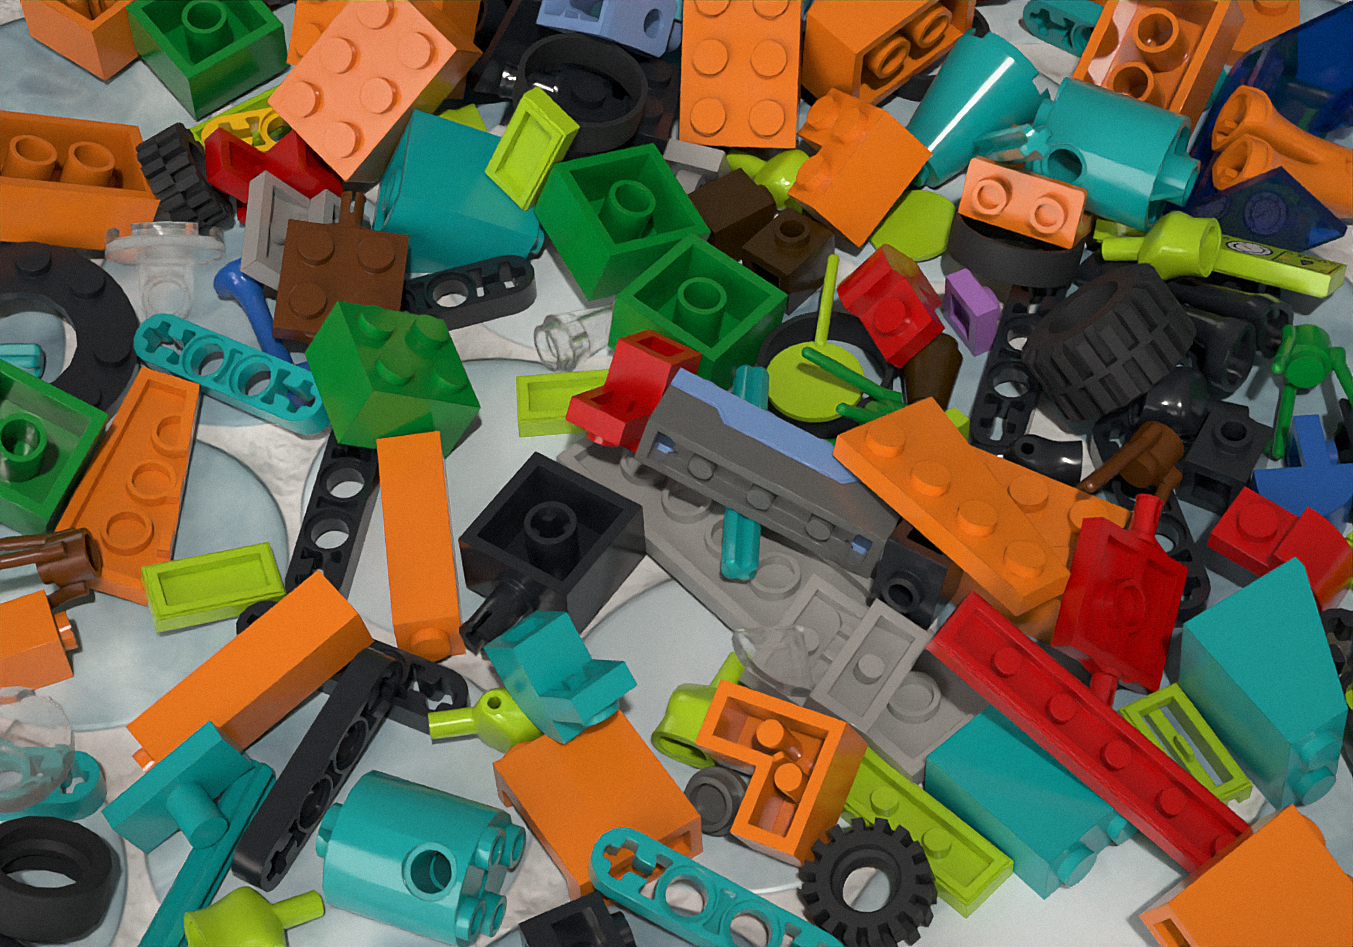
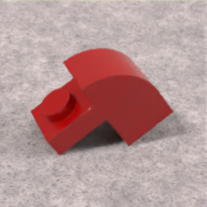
(235, 163)
(893, 303)
(634, 386)
(1265, 536)

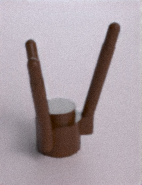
(1143, 461)
(60, 558)

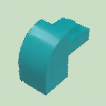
(555, 675)

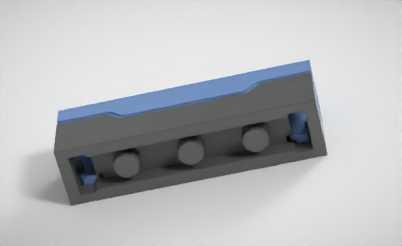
(766, 472)

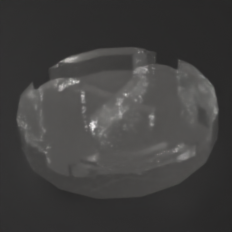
(34, 748)

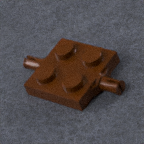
(336, 265)

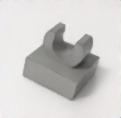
(695, 164)

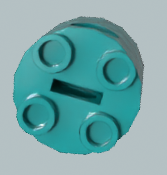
(1118, 150)
(395, 853)

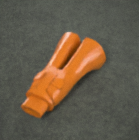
(1260, 139)

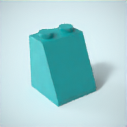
(447, 201)
(1269, 685)

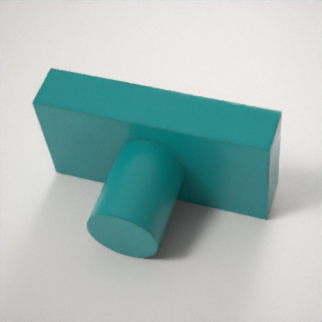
(181, 793)

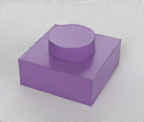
(971, 311)

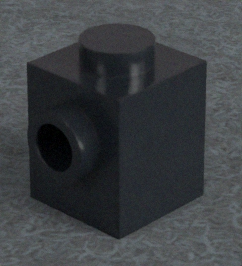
(1224, 460)
(915, 576)

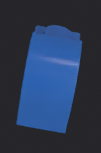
(1311, 475)

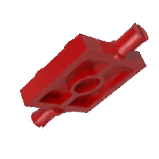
(1121, 602)

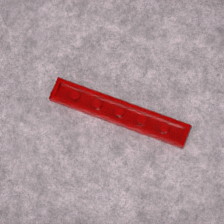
(1084, 733)

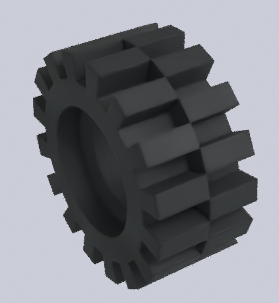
(178, 177)
(862, 847)

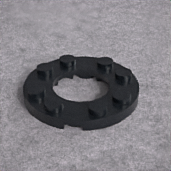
(95, 308)

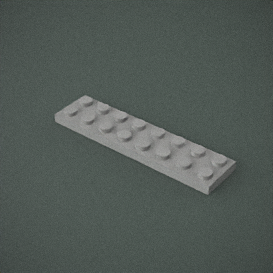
(687, 540)

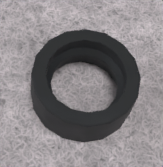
(62, 848)

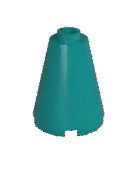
(976, 91)

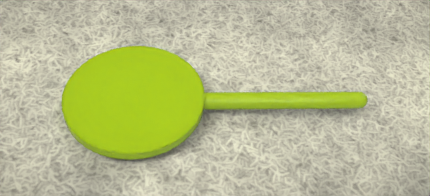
(916, 225)
(802, 387)

